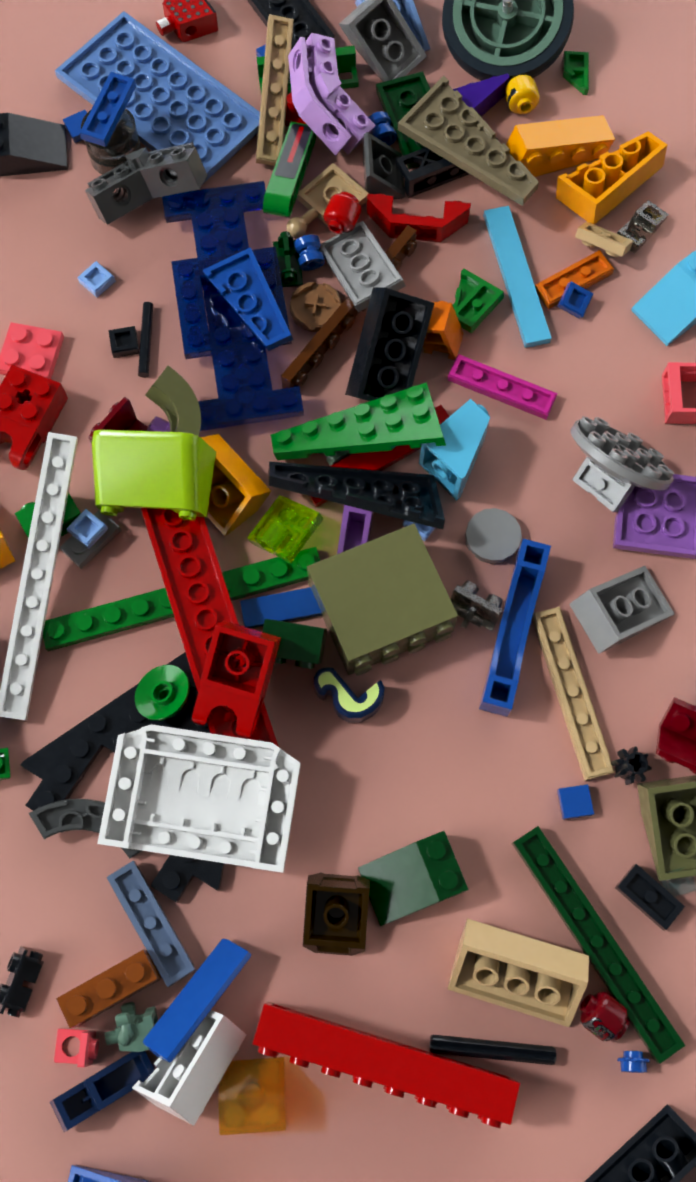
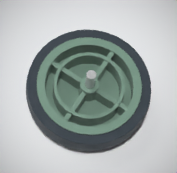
(506, 35)

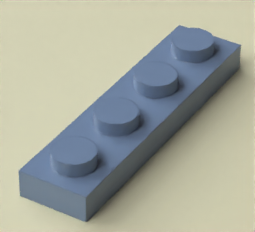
(151, 923)

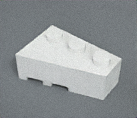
(193, 1075)

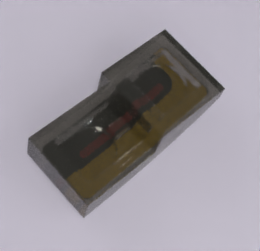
(643, 224)

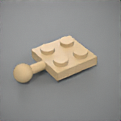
(317, 195)

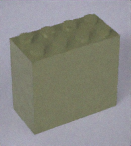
(382, 600)

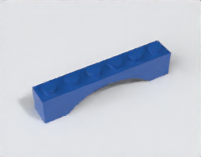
(514, 628)

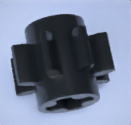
(631, 765)

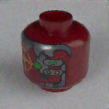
(604, 1016)

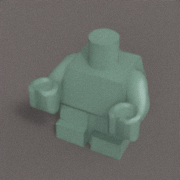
(132, 1028)

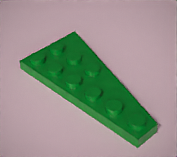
(369, 427)

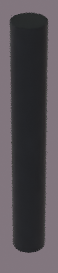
(145, 340)

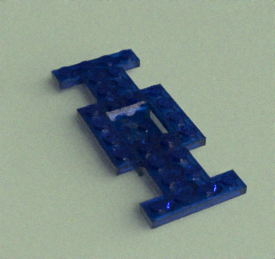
(236, 352)

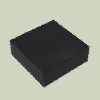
(124, 341)

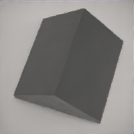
(380, 168)

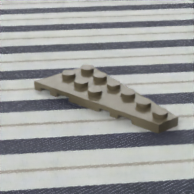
(463, 138)

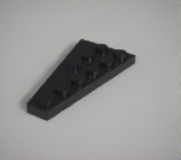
(384, 492)

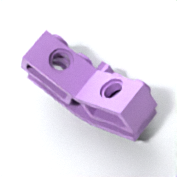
(321, 99)

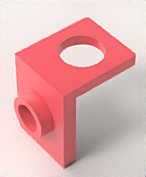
(88, 1047)

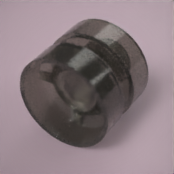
(122, 142)

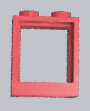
(672, 393)

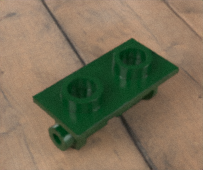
(288, 261)

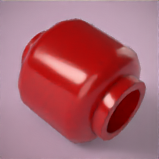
(342, 213)

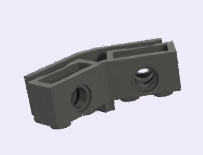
(146, 177)

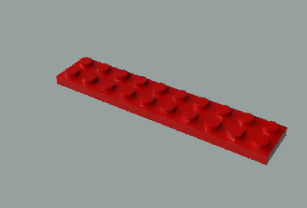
(197, 600)

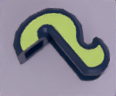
(345, 702)

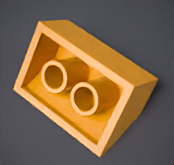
(234, 488)

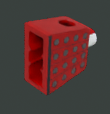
(188, 19)

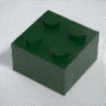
(297, 642)

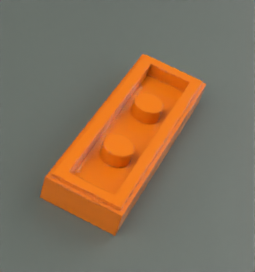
(583, 273)

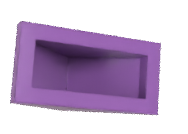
(354, 528)

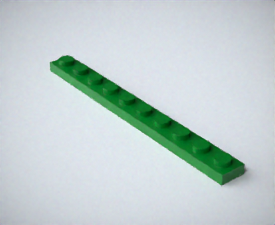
(155, 605)

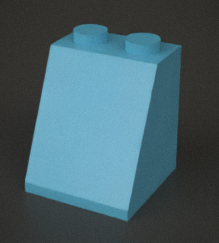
(464, 437)

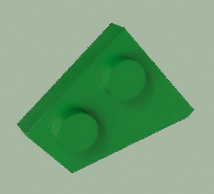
(475, 300)

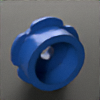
(633, 1062)

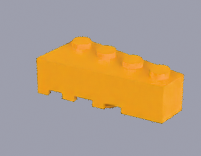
(559, 143)
(608, 181)

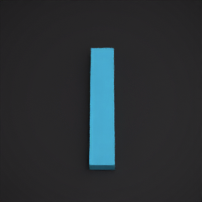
(517, 277)

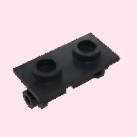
(21, 968)

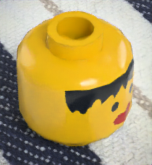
(522, 94)

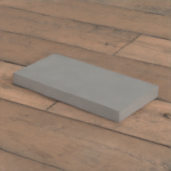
(360, 264)

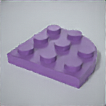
(659, 520)

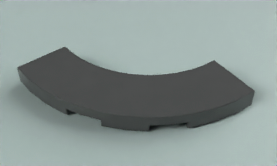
(71, 815)

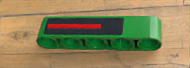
(289, 170)

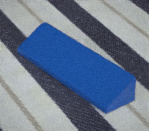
(196, 1000)

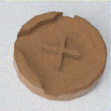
(313, 305)

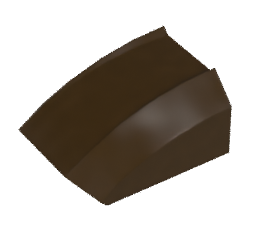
(336, 914)

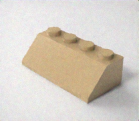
(519, 973)

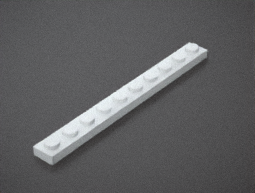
(37, 576)

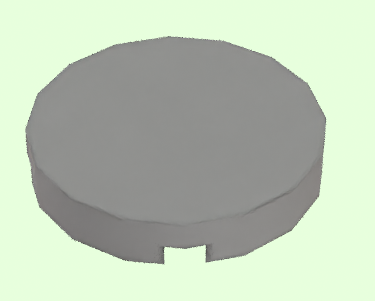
(493, 535)

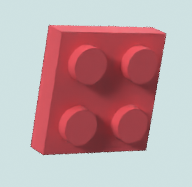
(31, 349)

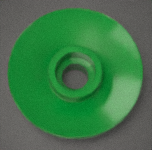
(154, 687)

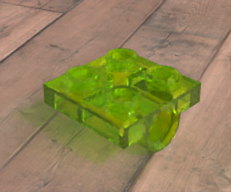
(285, 528)

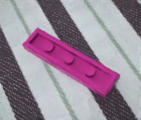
(502, 386)

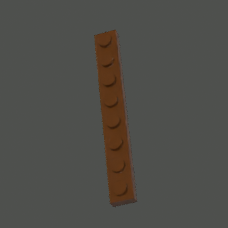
(341, 320)

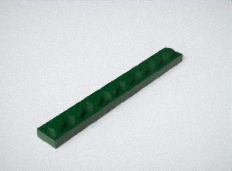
(599, 945)

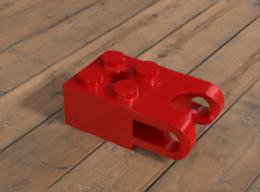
(28, 412)
(235, 685)

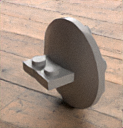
(616, 463)

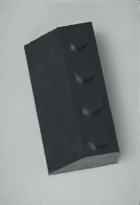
(389, 344)
(657, 1153)

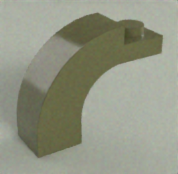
(177, 401)

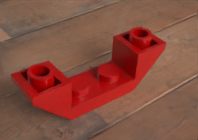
(428, 228)

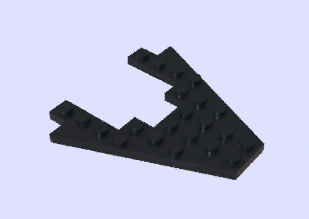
(70, 756)

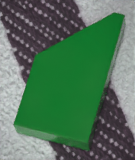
(577, 70)

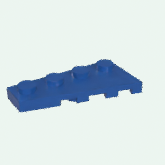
(248, 293)

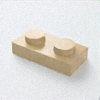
(613, 243)

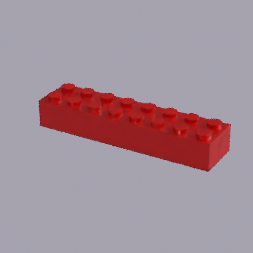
(388, 1063)

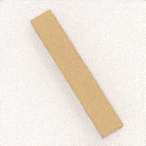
(274, 89)
(572, 694)

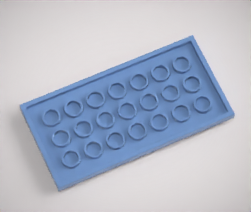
(172, 95)

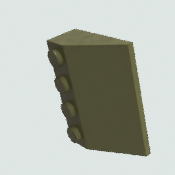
(670, 824)

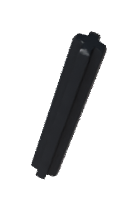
(492, 1049)

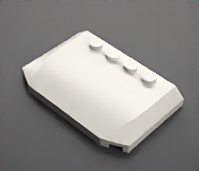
(201, 797)

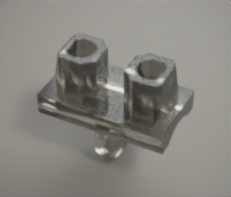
(474, 608)

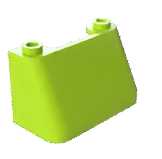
(152, 471)

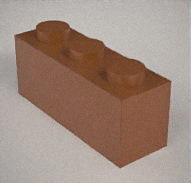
(108, 989)

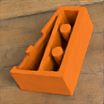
(444, 330)

